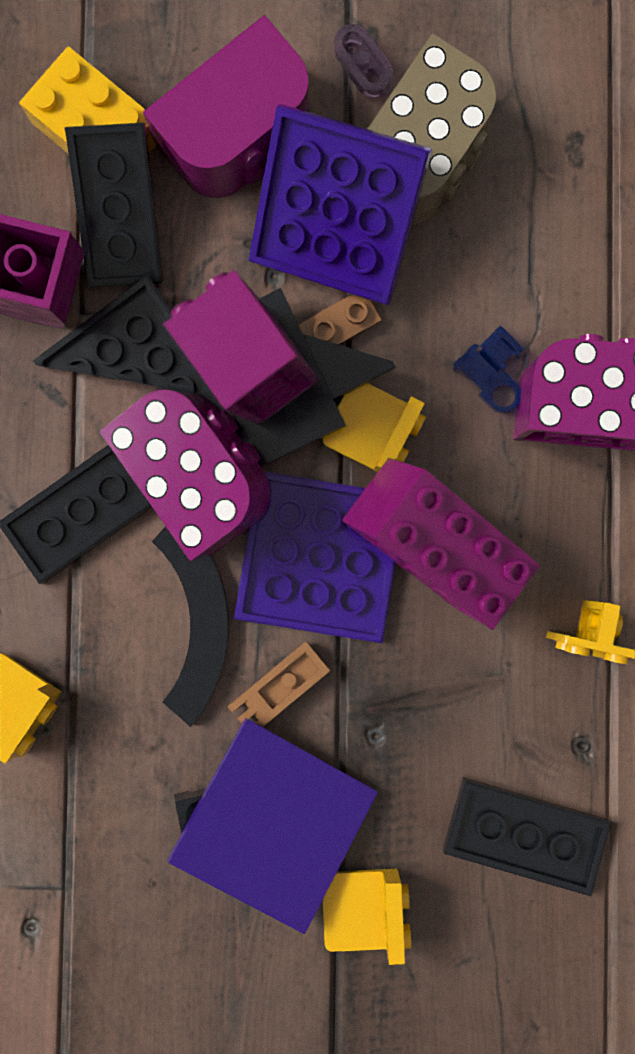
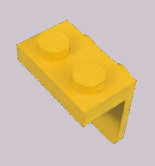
(375, 426)
(24, 705)
(366, 913)

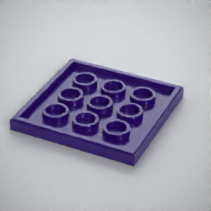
(337, 203)
(311, 567)
(272, 826)

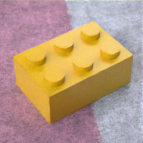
(78, 95)

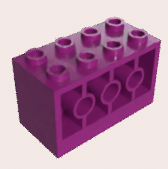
(240, 349)
(441, 541)

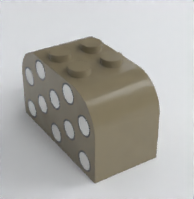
(445, 107)

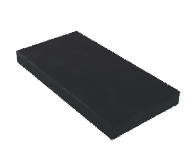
(114, 203)
(74, 515)
(526, 836)

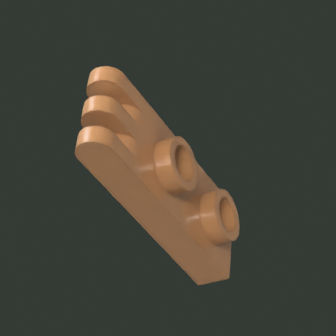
(342, 320)
(281, 685)

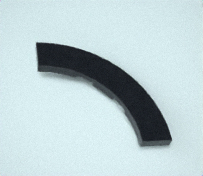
(207, 630)

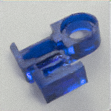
(484, 367)

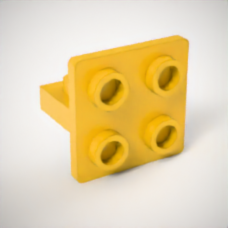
(596, 630)

